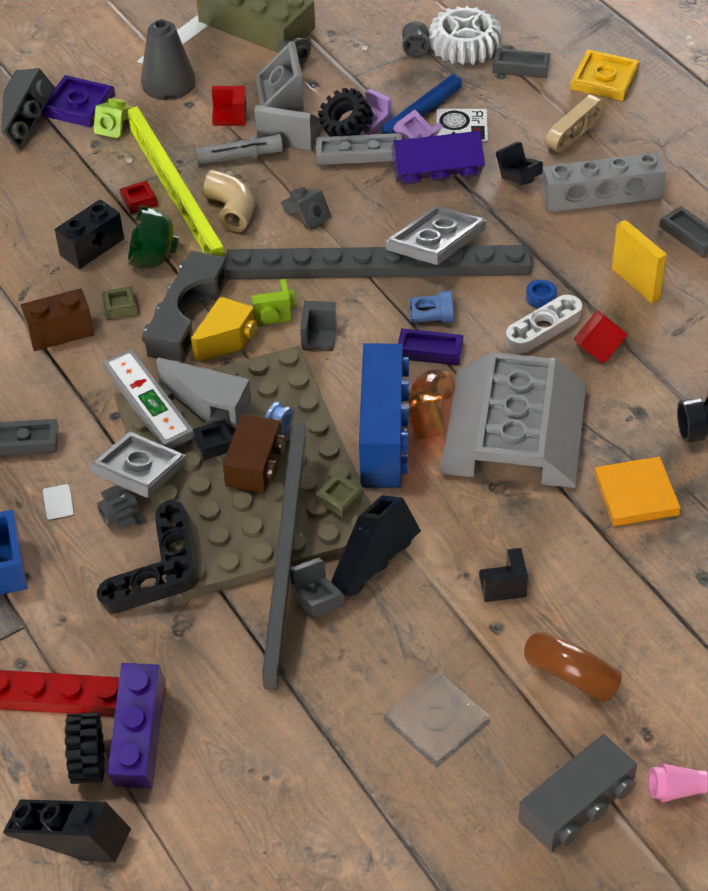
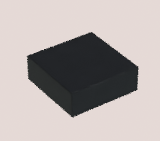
(213, 439)

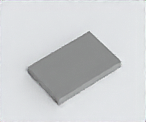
(436, 235)

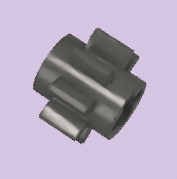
(117, 507)

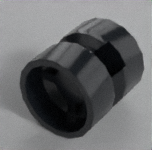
(693, 419)

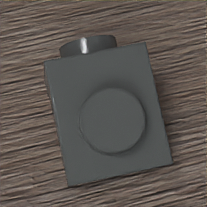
(310, 206)
(313, 589)

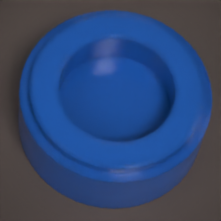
(540, 293)

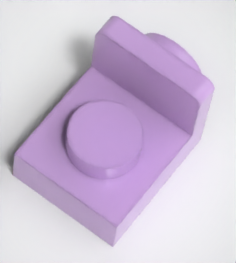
(381, 109)

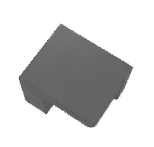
(318, 325)

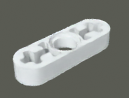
(538, 335)

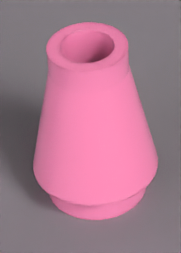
(675, 782)

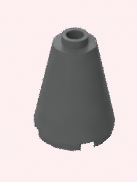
(165, 63)

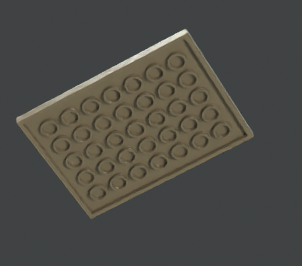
(239, 527)

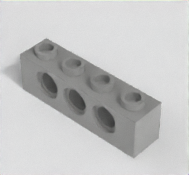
(602, 182)

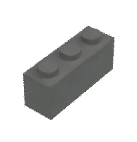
(578, 793)

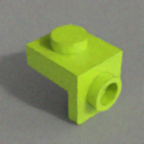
(110, 117)
(274, 306)

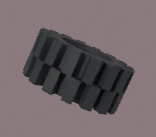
(340, 105)
(84, 748)

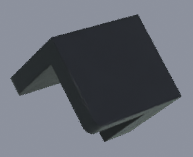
(506, 581)

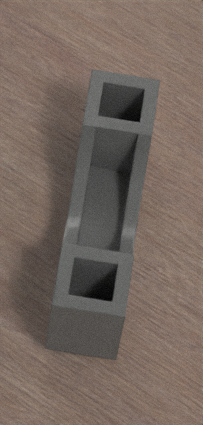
(198, 280)

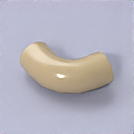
(236, 197)

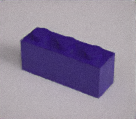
(438, 157)
(136, 725)

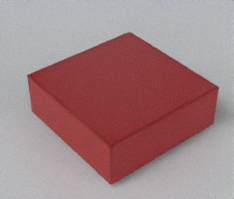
(138, 195)

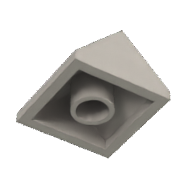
(281, 81)
(295, 127)

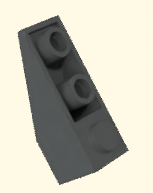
(23, 103)

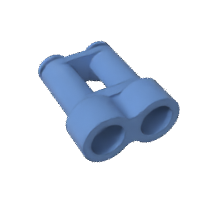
(441, 304)

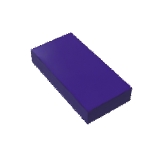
(431, 346)

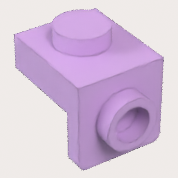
(415, 126)

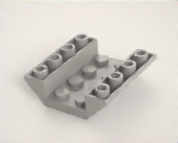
(516, 414)

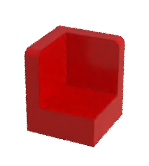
(229, 106)
(600, 336)

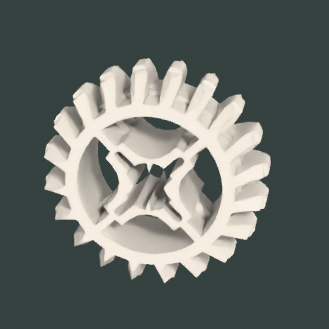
(465, 35)

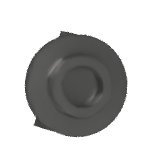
(302, 46)

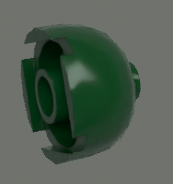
(151, 238)

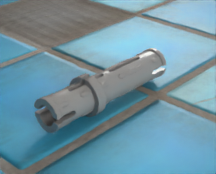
(239, 149)

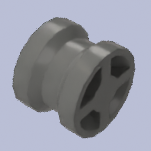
(411, 42)

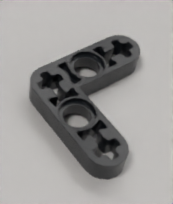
(170, 565)

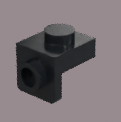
(516, 166)

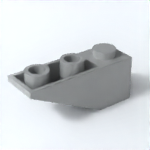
(206, 392)

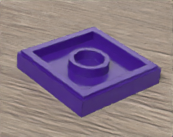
(76, 100)

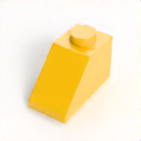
(224, 329)

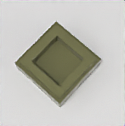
(119, 303)
(339, 495)

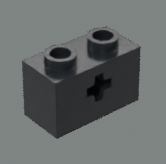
(89, 234)

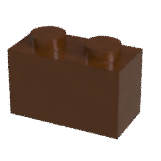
(57, 319)
(253, 453)

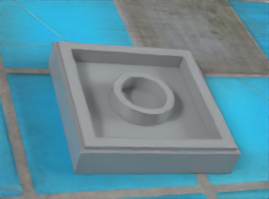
(138, 464)

